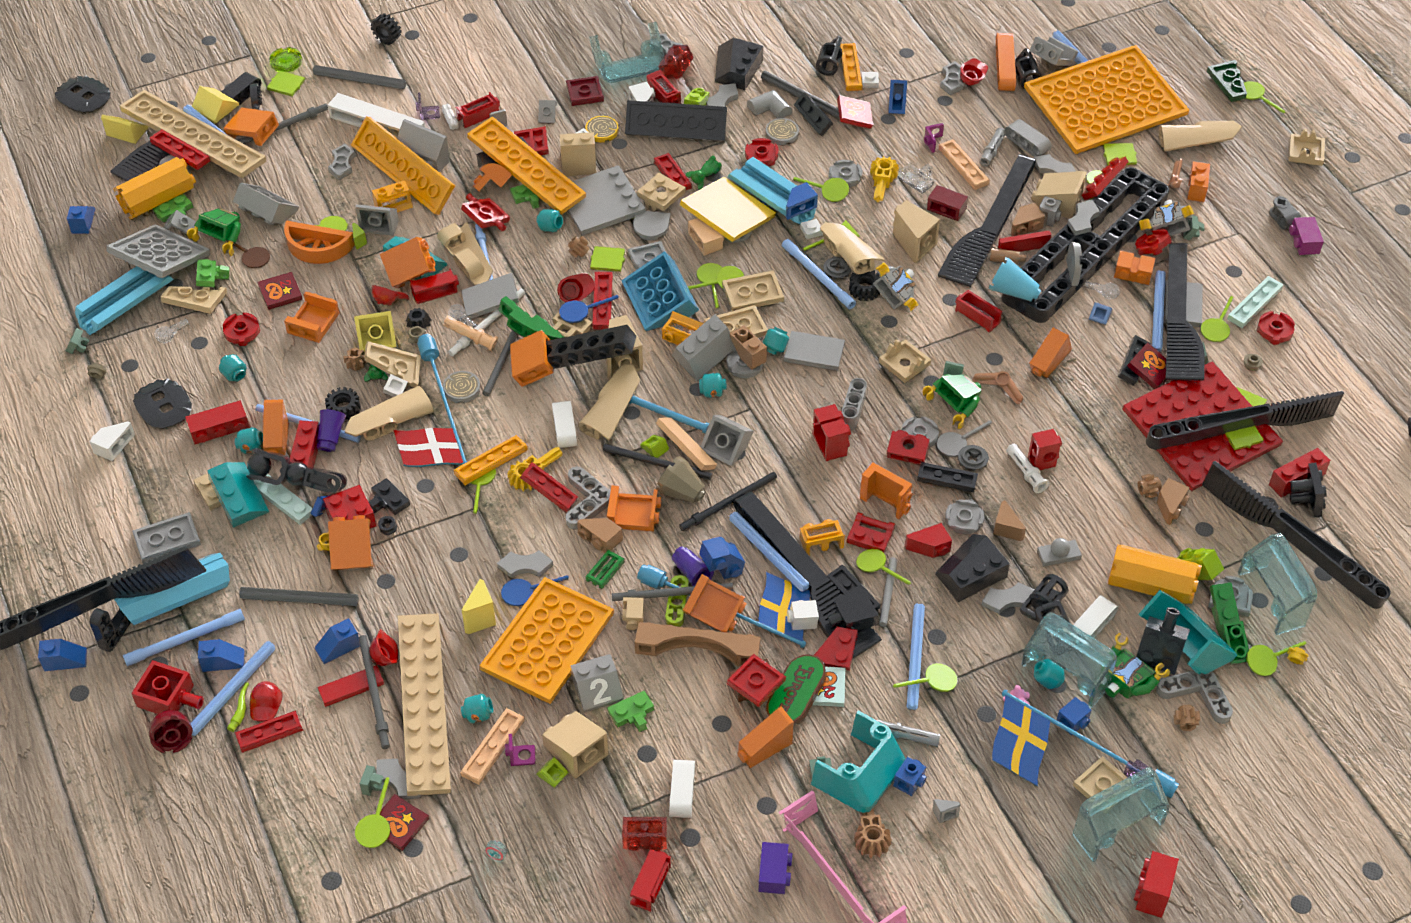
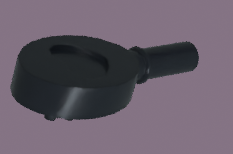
(255, 96)

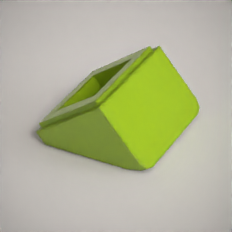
(359, 236)
(655, 446)
(552, 772)

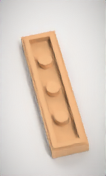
(964, 164)
(686, 444)
(492, 746)

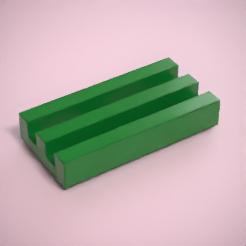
(597, 581)

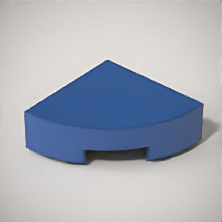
(318, 506)

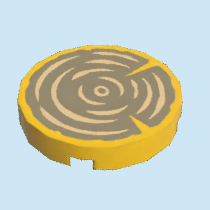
(603, 127)

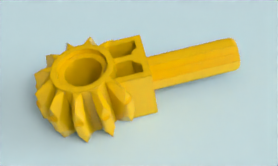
(883, 172)
(518, 469)

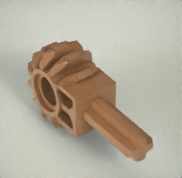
(872, 828)

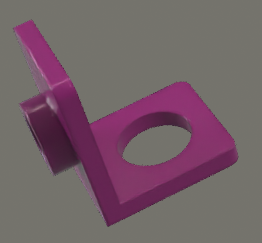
(929, 138)
(513, 752)

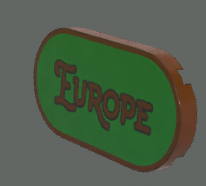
(803, 682)

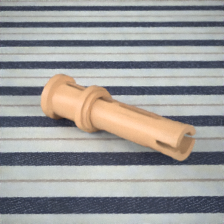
(477, 336)

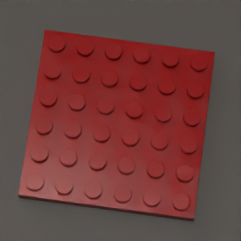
(1196, 398)

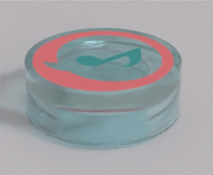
(496, 850)

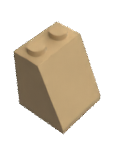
(578, 154)
(1063, 187)
(915, 230)
(635, 358)
(576, 743)

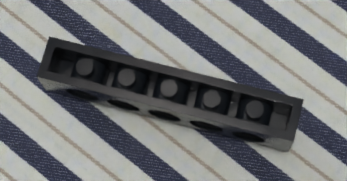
(590, 346)

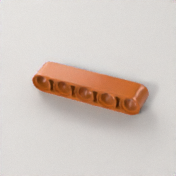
(1005, 62)

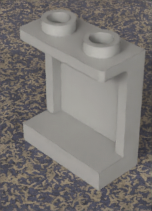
(1054, 51)

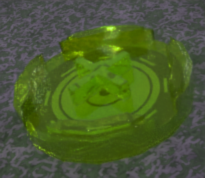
(285, 59)

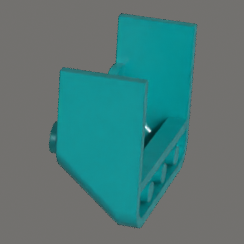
(1202, 644)
(866, 784)

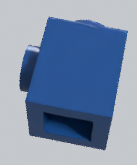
(1075, 715)
(910, 776)

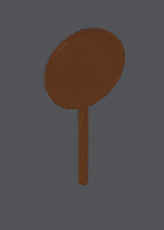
(254, 257)

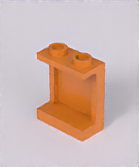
(252, 123)
(407, 261)
(313, 317)
(530, 359)
(886, 487)
(634, 510)
(350, 543)
(714, 605)

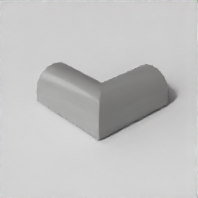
(769, 101)

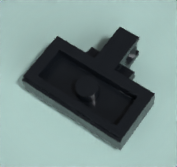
(389, 497)

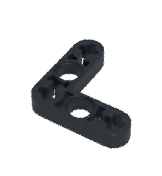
(108, 631)

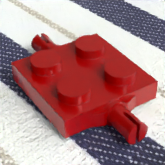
(485, 212)

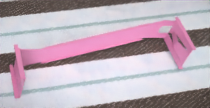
(898, 916)

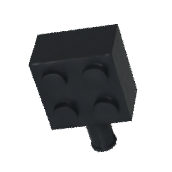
(1163, 641)

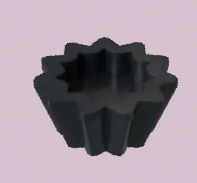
(418, 318)

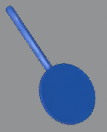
(577, 311)
(518, 591)

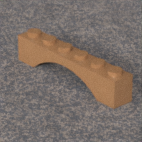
(655, 639)

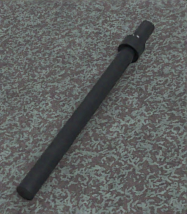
(651, 460)
(698, 518)

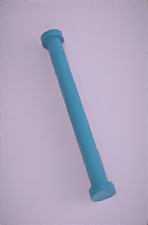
(671, 414)

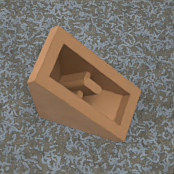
(1008, 523)

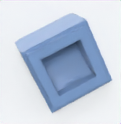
(1100, 313)

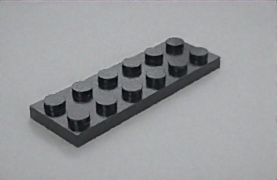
(676, 120)

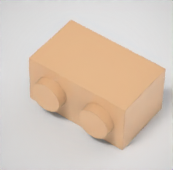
(705, 237)

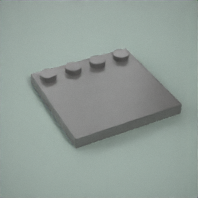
(607, 201)
(158, 251)

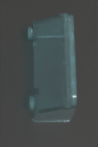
(630, 67)
(1286, 580)
(1074, 652)
(1119, 808)

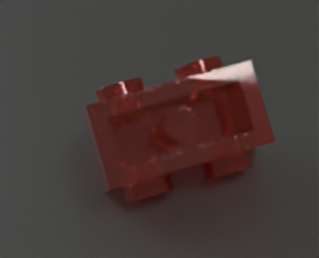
(676, 61)
(644, 833)

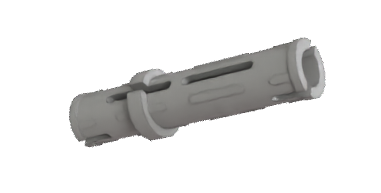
(991, 150)
(932, 738)

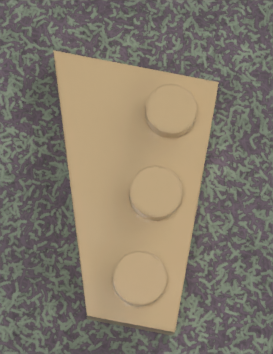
(394, 362)

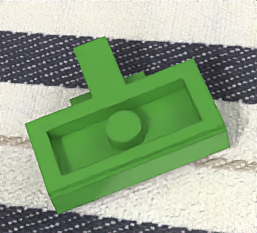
(523, 194)
(178, 203)
(208, 272)
(632, 711)

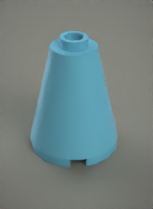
(1014, 282)

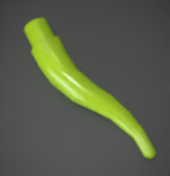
(239, 715)

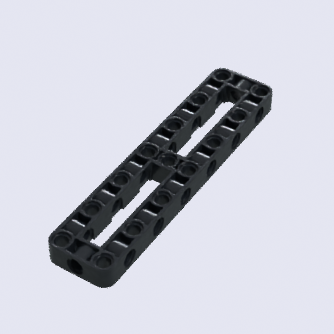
(1095, 249)

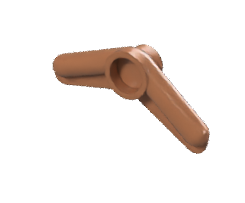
(1175, 181)
(1003, 380)

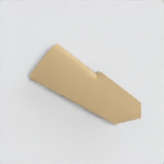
(1203, 132)
(846, 244)
(466, 252)
(611, 404)
(387, 415)

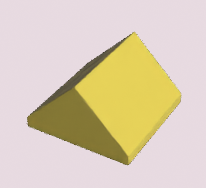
(213, 104)
(123, 128)
(376, 329)
(478, 609)

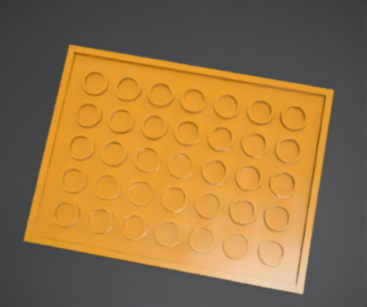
(1106, 99)

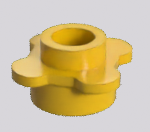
(323, 542)
(1297, 655)

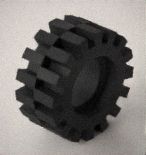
(386, 29)
(864, 291)
(341, 396)

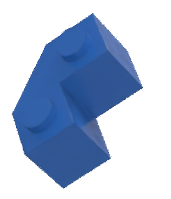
(722, 556)

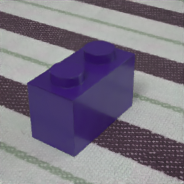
(773, 868)

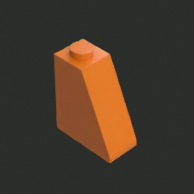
(1051, 353)
(275, 426)
(767, 738)

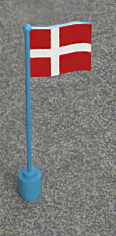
(430, 445)

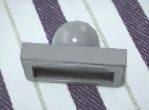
(1059, 552)

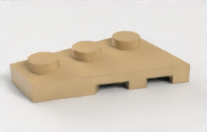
(199, 300)

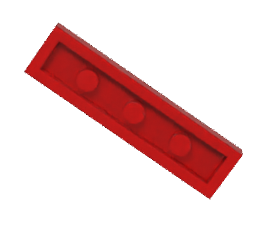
(179, 149)
(1102, 180)
(603, 290)

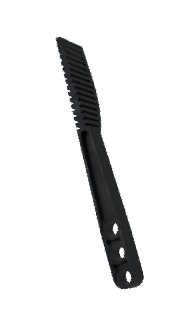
(149, 156)
(972, 250)
(1184, 346)
(1215, 424)
(1259, 510)
(140, 581)
(819, 584)

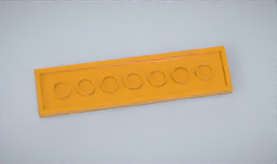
(403, 165)
(526, 165)

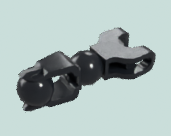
(295, 473)

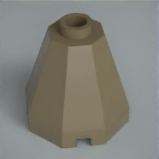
(681, 482)

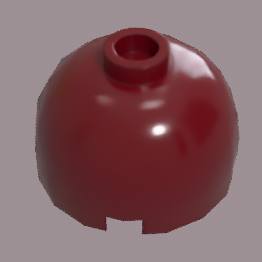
(170, 731)

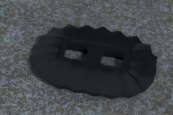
(76, 101)
(150, 409)

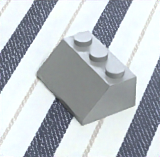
(425, 143)
(264, 203)
(704, 348)

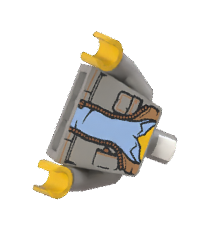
(1169, 217)
(896, 286)

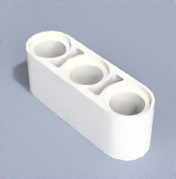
(564, 424)
(1097, 616)
(682, 788)

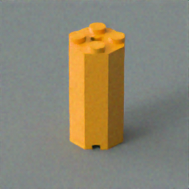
(154, 187)
(1153, 572)

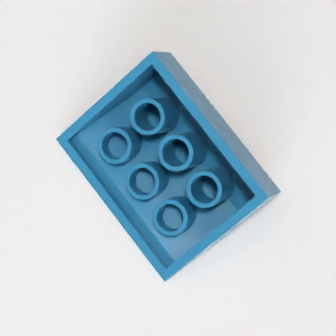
(659, 290)

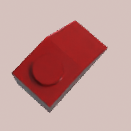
(929, 541)

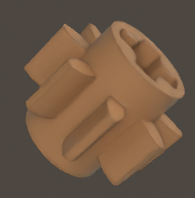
(578, 246)
(354, 359)
(1149, 486)
(1186, 717)

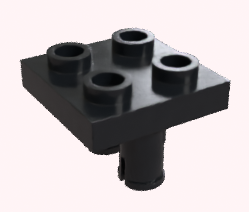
(1310, 490)

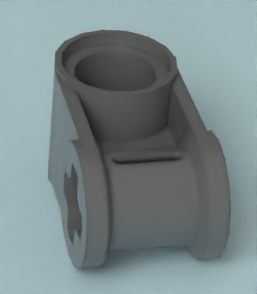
(1283, 212)

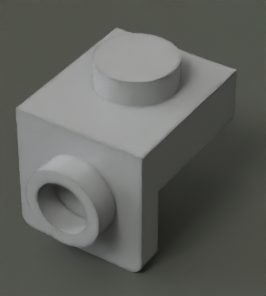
(1051, 206)

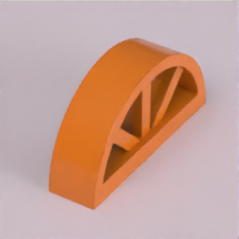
(336, 242)

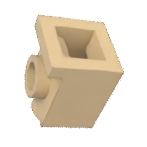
(633, 612)

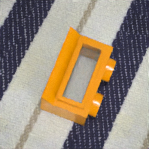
(393, 196)
(679, 328)
(821, 534)

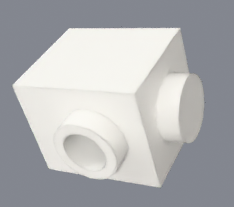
(803, 615)

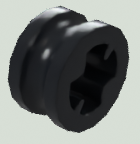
(385, 520)

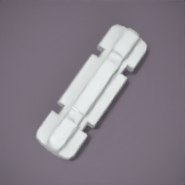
(450, 117)

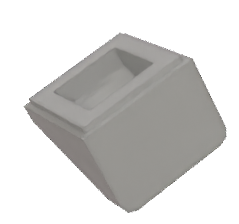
(945, 810)

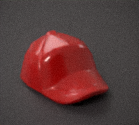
(973, 71)
(575, 287)
(386, 296)
(383, 649)
(265, 701)

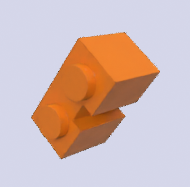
(1198, 181)
(1134, 268)

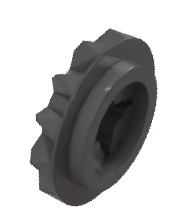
(832, 263)
(975, 452)

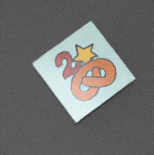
(833, 689)

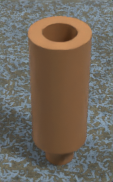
(999, 255)

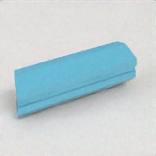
(767, 186)
(117, 298)
(148, 606)

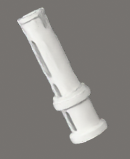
(1031, 473)

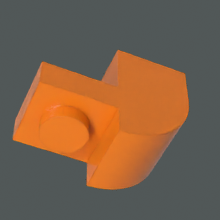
(492, 171)

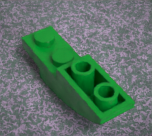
(522, 323)
(1227, 620)

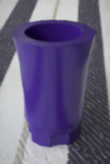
(329, 429)
(690, 565)

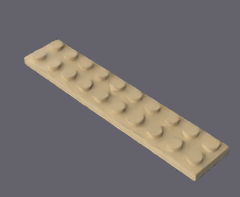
(218, 146)
(423, 705)

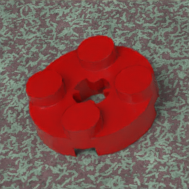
(770, 151)
(1153, 243)
(1276, 335)
(242, 336)

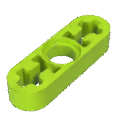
(671, 608)

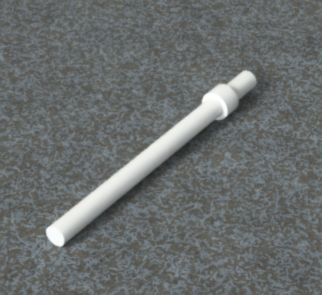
(463, 342)

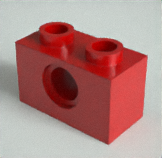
(1044, 449)
(915, 455)

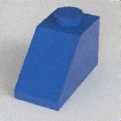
(897, 96)
(801, 200)
(80, 219)
(337, 641)
(61, 655)
(220, 655)

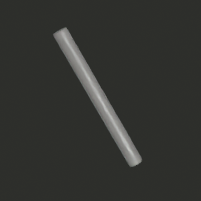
(887, 593)

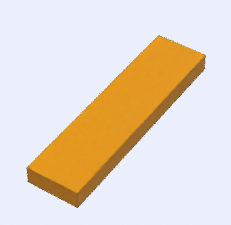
(851, 67)
(490, 460)

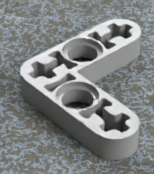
(593, 497)
(1198, 685)

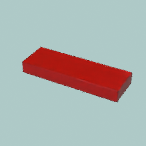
(670, 169)
(1025, 242)
(549, 487)
(347, 687)
(268, 731)

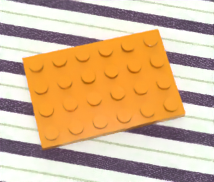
(545, 639)

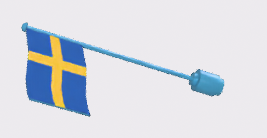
(773, 605)
(1024, 738)

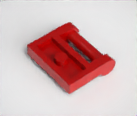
(867, 537)

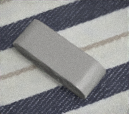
(1028, 138)
(854, 402)

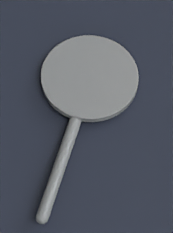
(951, 442)

